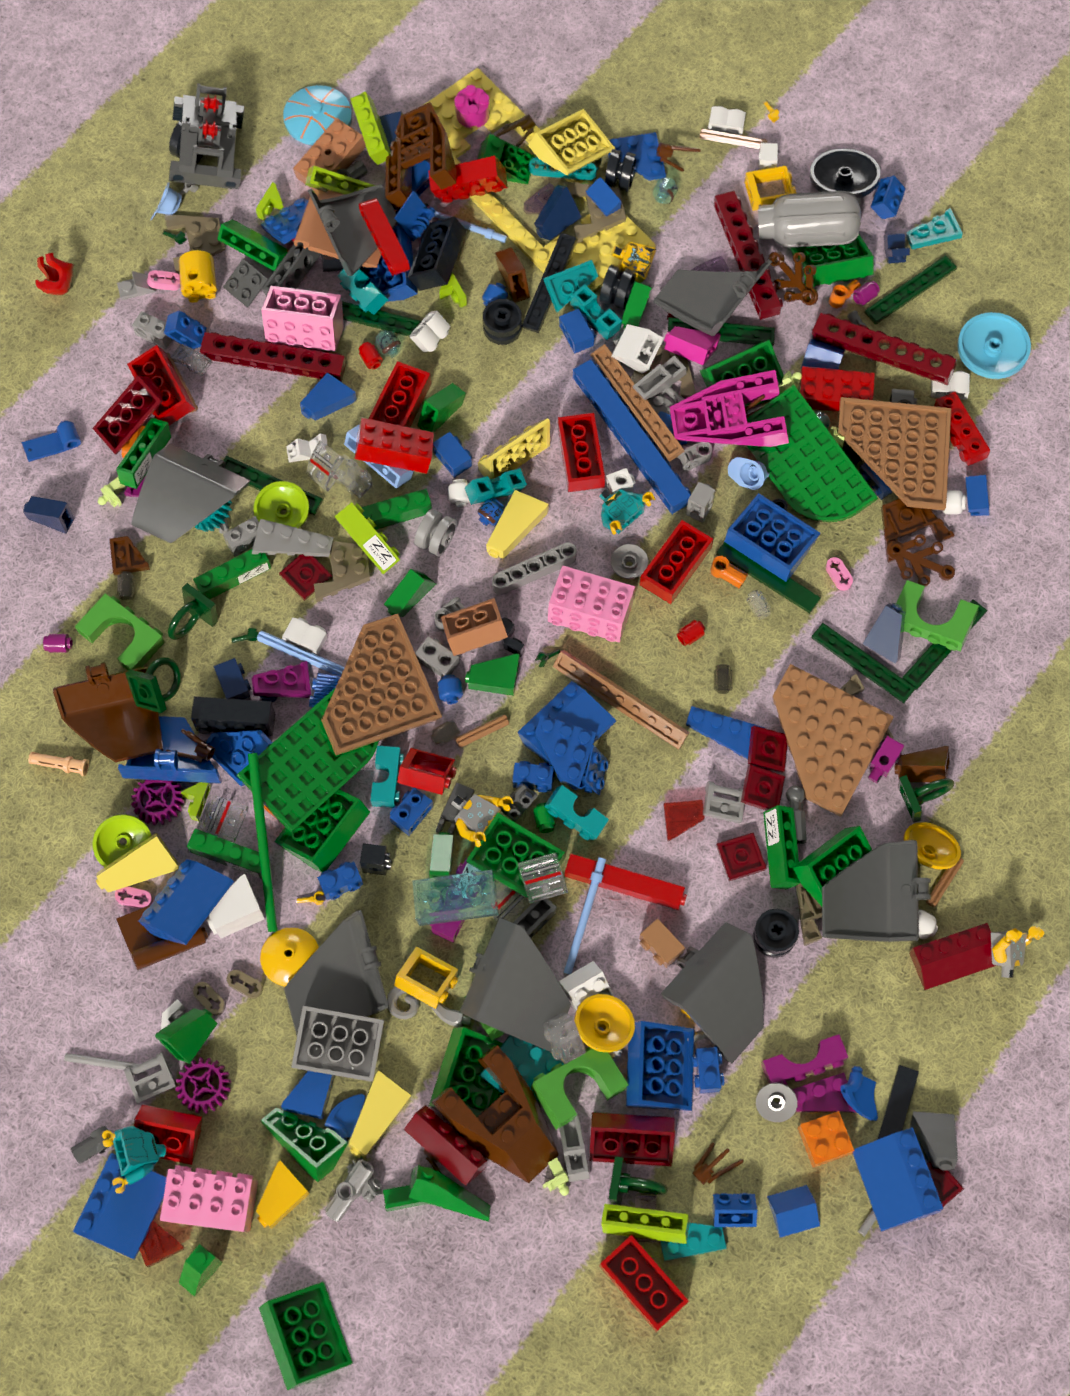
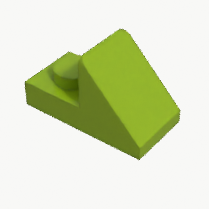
(269, 201)
(455, 290)
(199, 795)

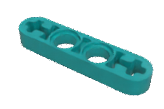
(540, 171)

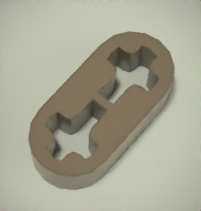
(241, 988)
(212, 995)

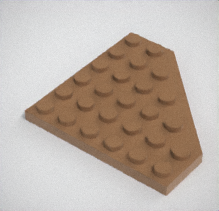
(902, 446)
(379, 689)
(827, 736)

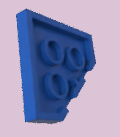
(645, 147)
(286, 223)
(565, 748)
(233, 749)

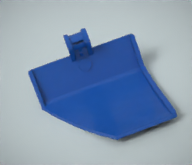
(168, 765)

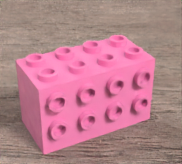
(303, 318)
(590, 604)
(209, 1199)

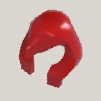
(58, 275)

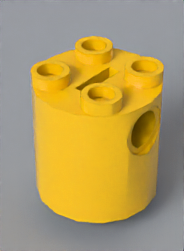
(197, 275)

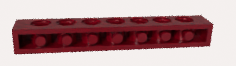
(730, 220)
(887, 356)
(263, 360)

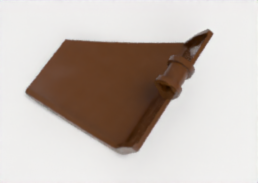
(107, 715)

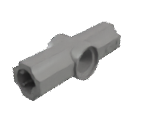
(342, 1199)

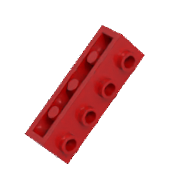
(964, 431)

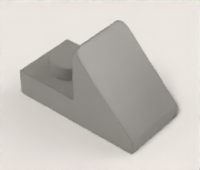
(134, 287)

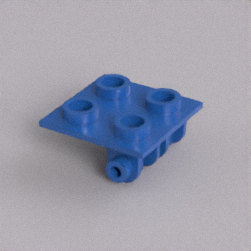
(414, 216)
(595, 771)

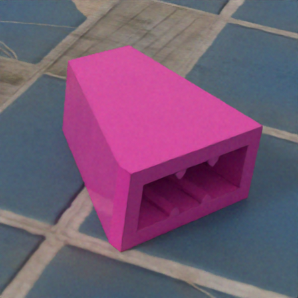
(691, 344)

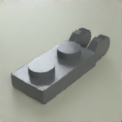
(450, 811)

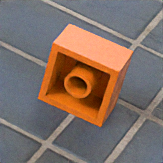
(825, 1139)

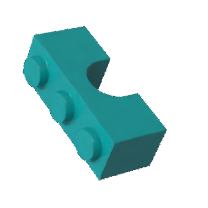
(370, 297)
(604, 322)
(483, 488)
(386, 793)
(561, 805)

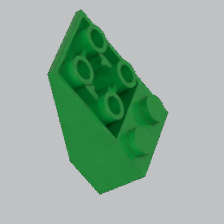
(512, 157)

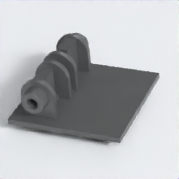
(245, 283)

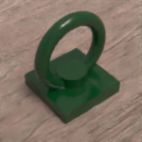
(198, 606)
(146, 687)
(914, 797)
(623, 1182)

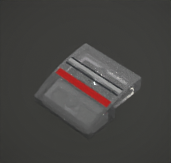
(323, 465)
(222, 818)
(542, 878)
(510, 903)

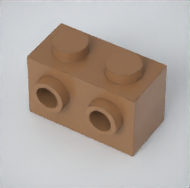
(661, 943)

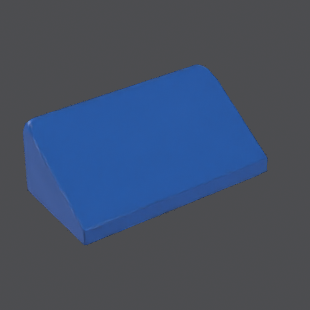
(604, 197)

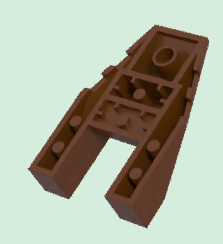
(417, 139)
(510, 1128)

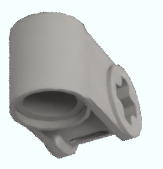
(692, 457)
(453, 606)

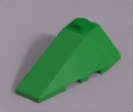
(308, 1144)
(438, 1190)

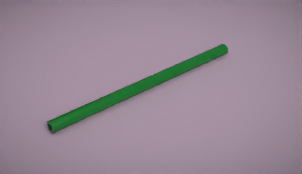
(262, 842)

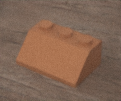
(474, 627)

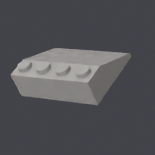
(337, 1043)

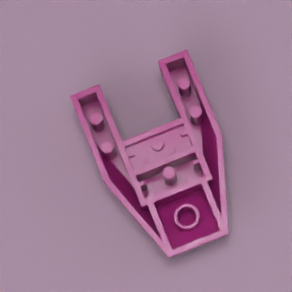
(720, 414)

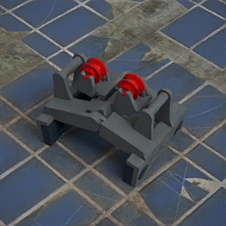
(217, 131)

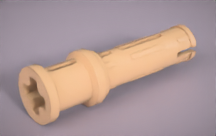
(66, 764)

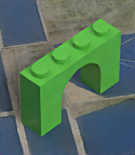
(109, 612)
(950, 634)
(550, 1088)

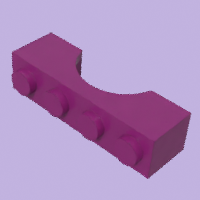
(830, 1053)

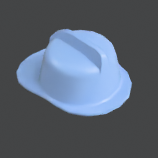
(169, 202)
(747, 472)

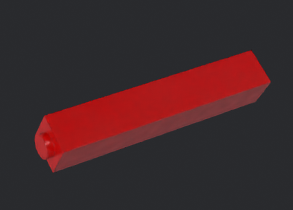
(627, 882)

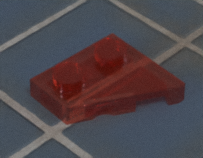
(682, 817)
(158, 1245)

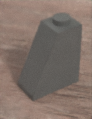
(937, 1137)

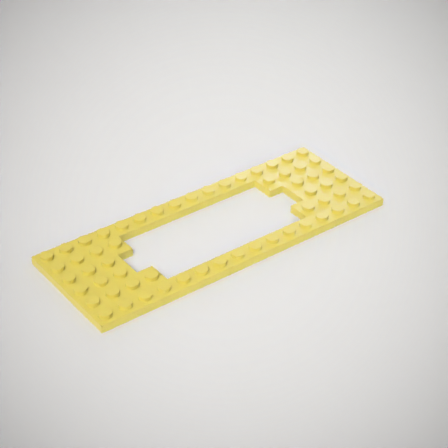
(502, 112)

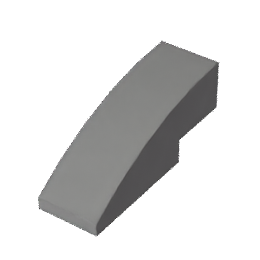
(660, 378)
(574, 1151)

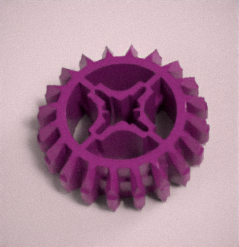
(152, 805)
(207, 1076)

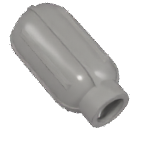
(811, 219)

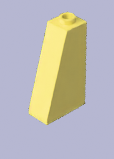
(515, 523)
(139, 864)
(379, 1111)

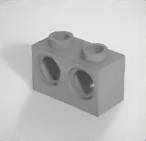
(151, 330)
(700, 502)
(242, 536)
(434, 661)

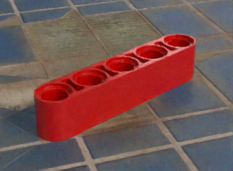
(384, 236)

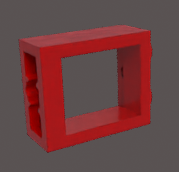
(427, 762)

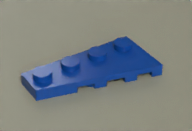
(722, 729)

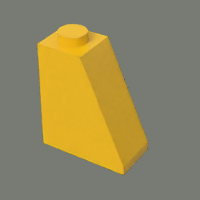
(280, 1196)

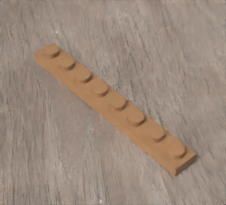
(641, 408)
(621, 699)

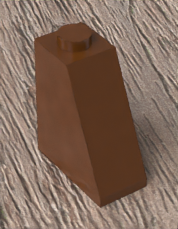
(513, 274)
(924, 765)

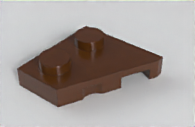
(126, 556)

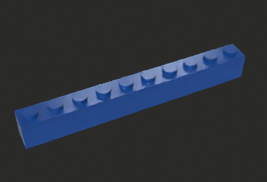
(631, 436)

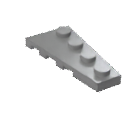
(280, 538)

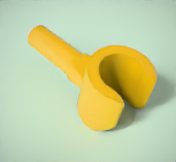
(773, 115)
(312, 898)

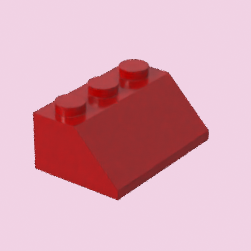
(173, 1129)

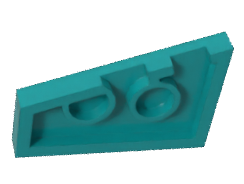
(937, 231)
(565, 283)
(700, 1240)

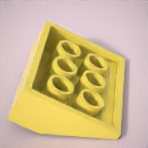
(571, 143)
(517, 450)

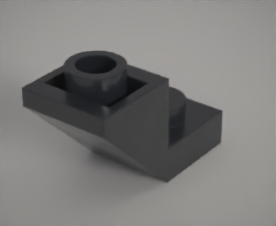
(512, 645)

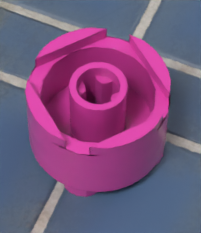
(472, 107)

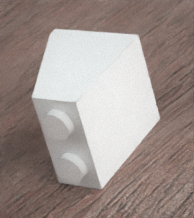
(235, 909)

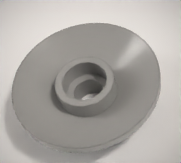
(632, 554)
(773, 1110)

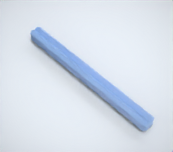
(300, 653)

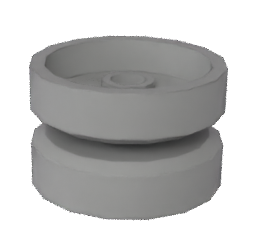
(435, 532)

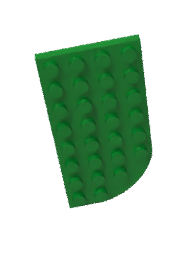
(812, 467)
(302, 768)

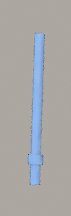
(488, 233)
(596, 878)

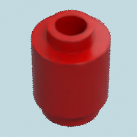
(370, 355)
(691, 632)

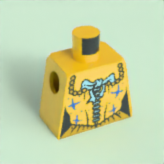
(636, 258)

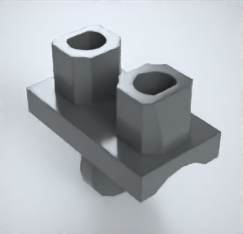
(521, 801)

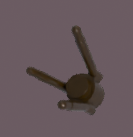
(525, 123)

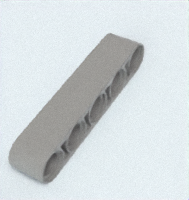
(538, 561)

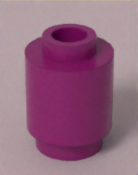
(866, 292)
(57, 643)

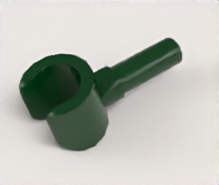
(179, 238)
(251, 636)
(544, 657)

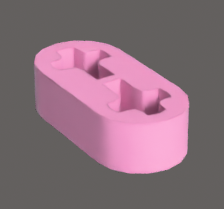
(164, 280)
(842, 571)
(133, 902)

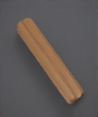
(482, 731)
(943, 883)

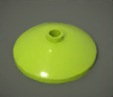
(280, 497)
(110, 831)

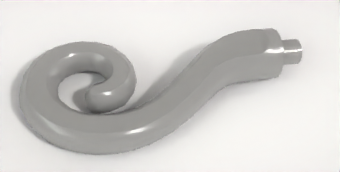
(447, 1015)

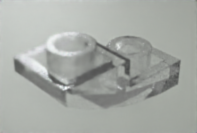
(191, 359)

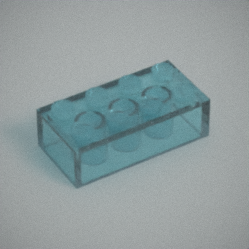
(455, 897)

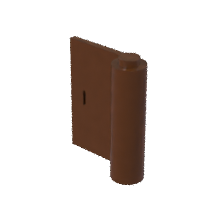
(148, 949)

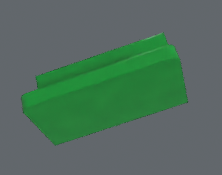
(398, 1199)

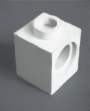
(768, 155)
(621, 475)

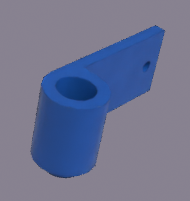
(63, 440)

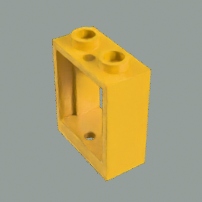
(767, 175)
(417, 989)

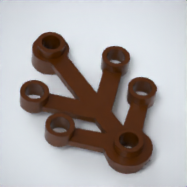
(796, 278)
(917, 559)

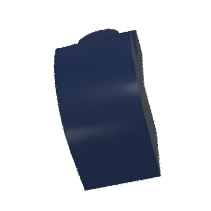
(895, 248)

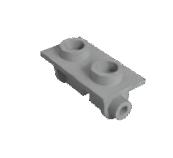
(371, 1188)

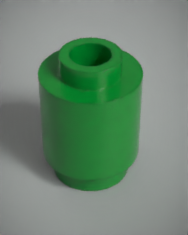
(543, 820)

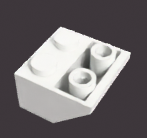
(637, 347)
(585, 983)

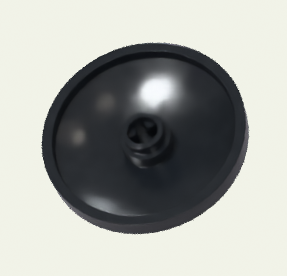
(845, 171)

